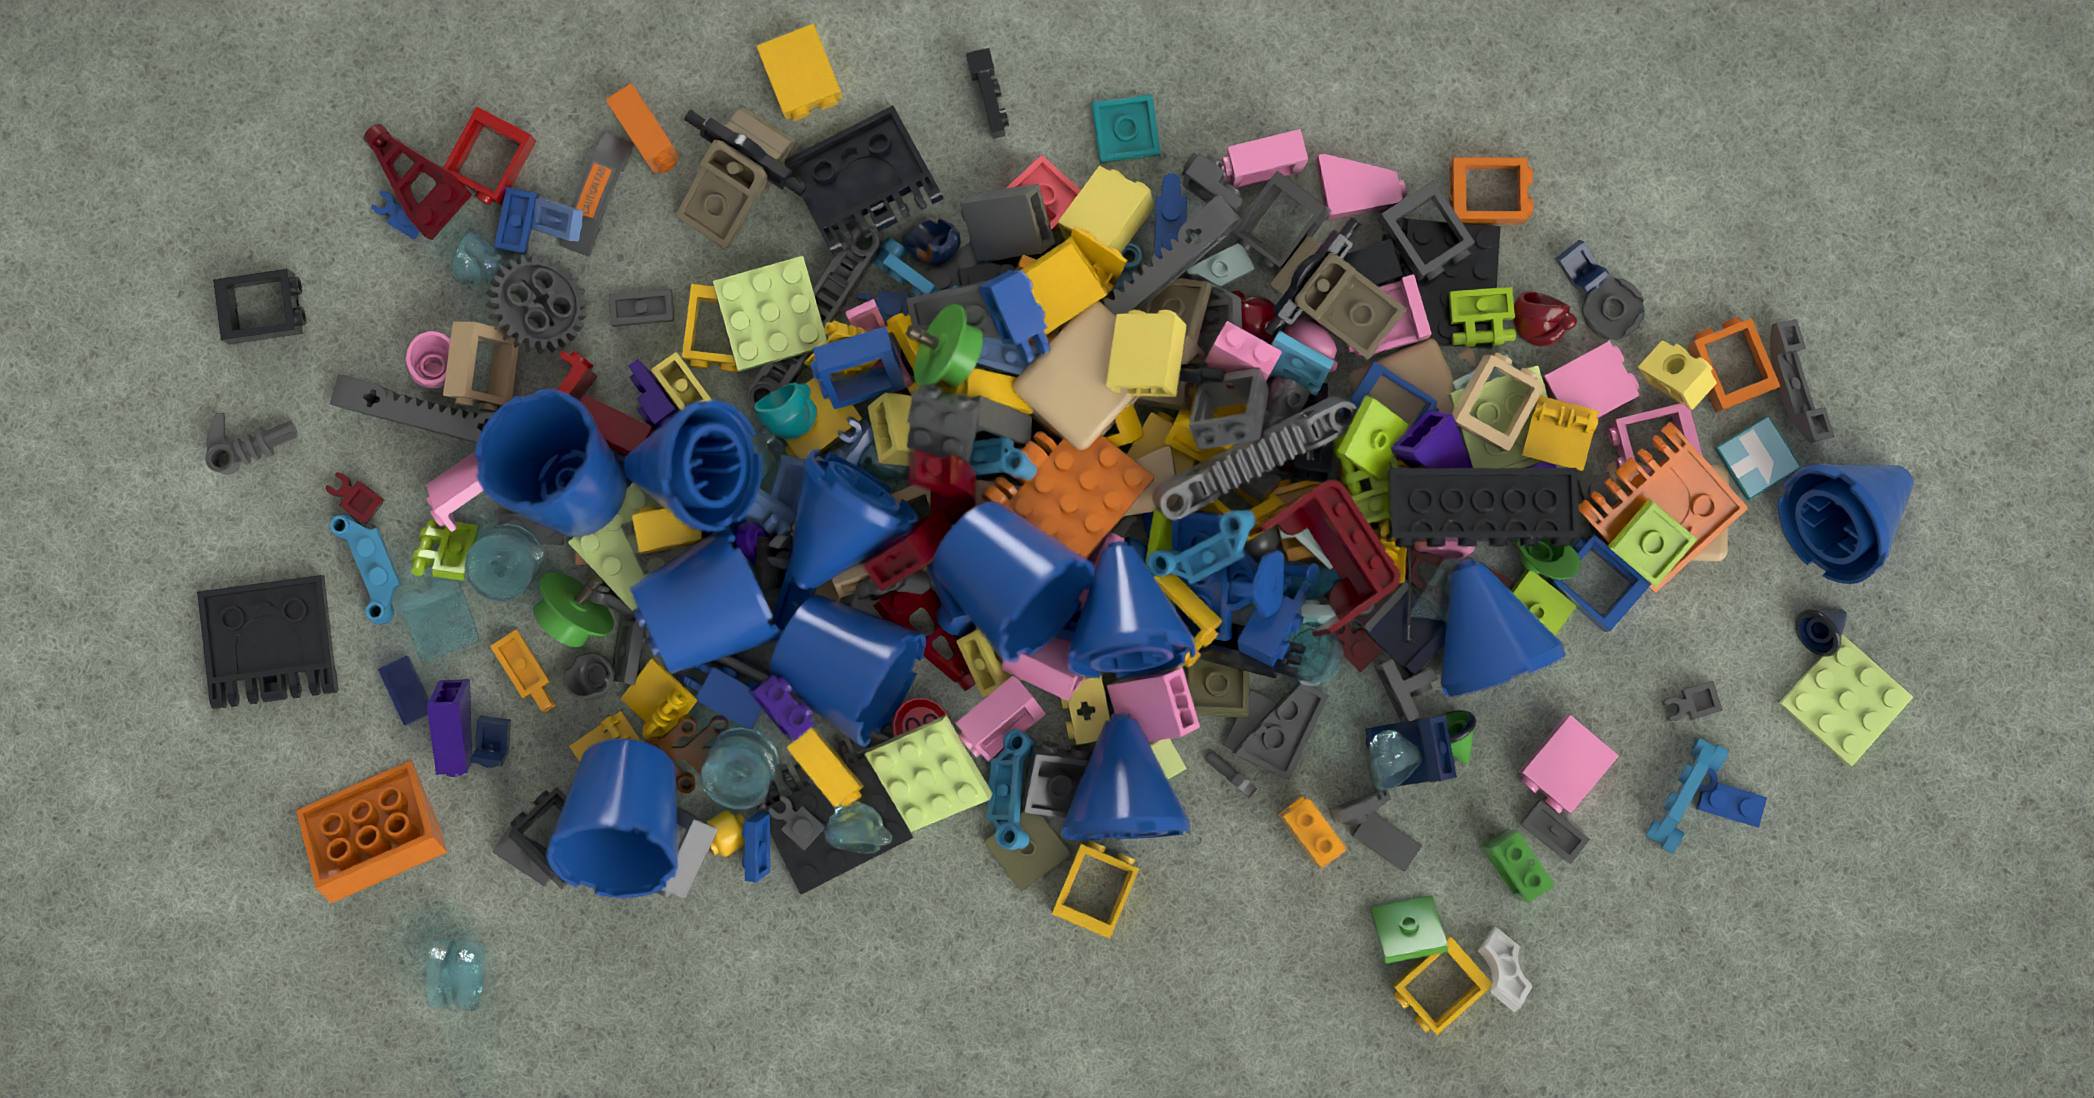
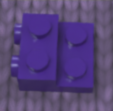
(655, 404)
(775, 700)

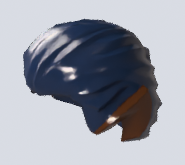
(932, 242)

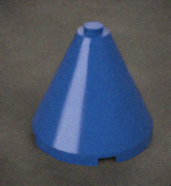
(700, 465)
(1844, 516)
(842, 519)
(1127, 622)
(1490, 634)
(1124, 790)

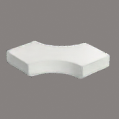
(1508, 980)

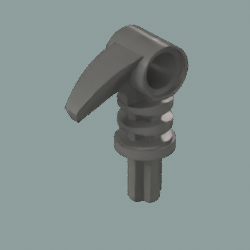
(243, 451)

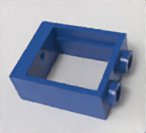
(854, 352)
(1371, 378)
(1623, 603)

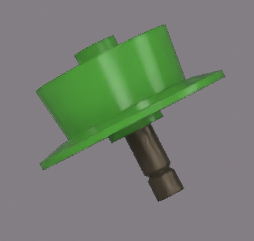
(947, 348)
(568, 612)

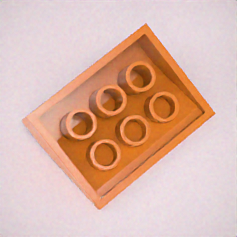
(370, 832)

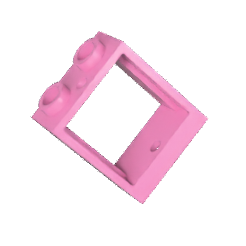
(1261, 158)
(1681, 418)
(998, 713)

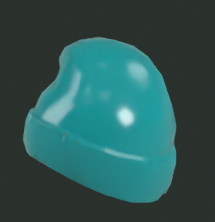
(787, 411)

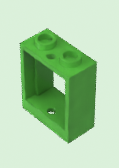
(1510, 858)

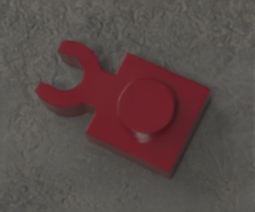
(358, 500)
(1358, 647)

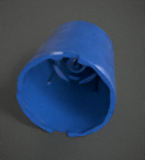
(550, 464)
(1011, 579)
(703, 605)
(847, 664)
(618, 821)

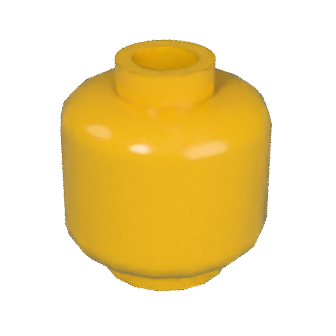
(729, 833)

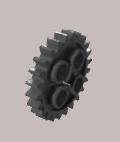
(514, 316)

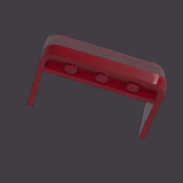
(1348, 544)

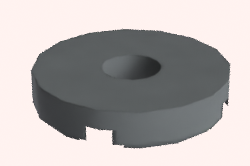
(1601, 322)

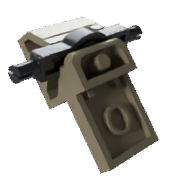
(734, 171)
(1334, 294)
(1189, 302)

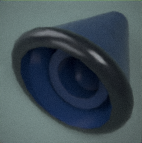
(1824, 622)

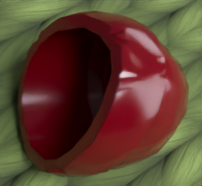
(1256, 315)
(1541, 318)

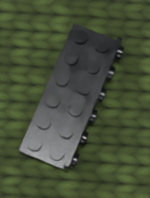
(1482, 506)

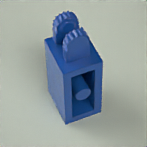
(1169, 214)
(1016, 312)
(1267, 636)
(726, 694)

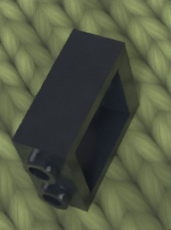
(228, 312)
(525, 821)

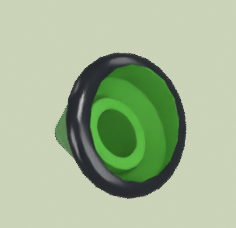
(1461, 741)

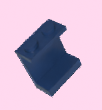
(1392, 634)
(1433, 742)

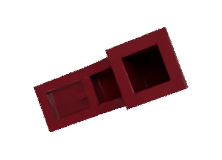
(950, 482)

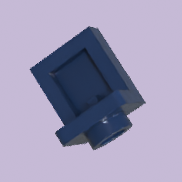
(1582, 267)
(491, 741)

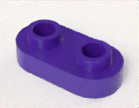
(746, 539)

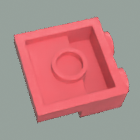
(1055, 187)

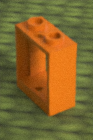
(643, 129)
(1457, 190)
(1716, 394)

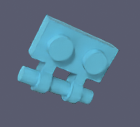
(1300, 363)

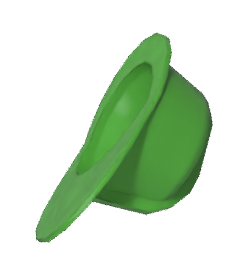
(1550, 560)

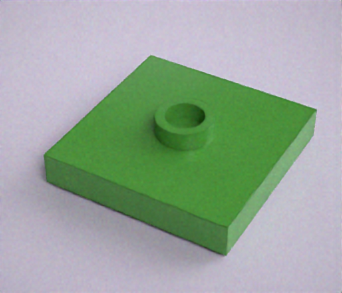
(1409, 929)

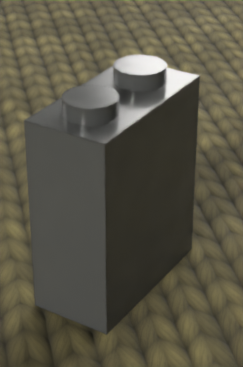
(1007, 222)

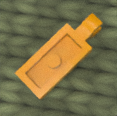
(523, 669)

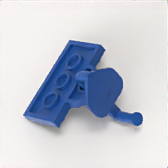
(1228, 589)

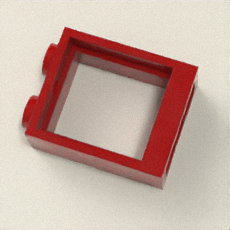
(479, 120)

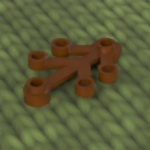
(694, 751)

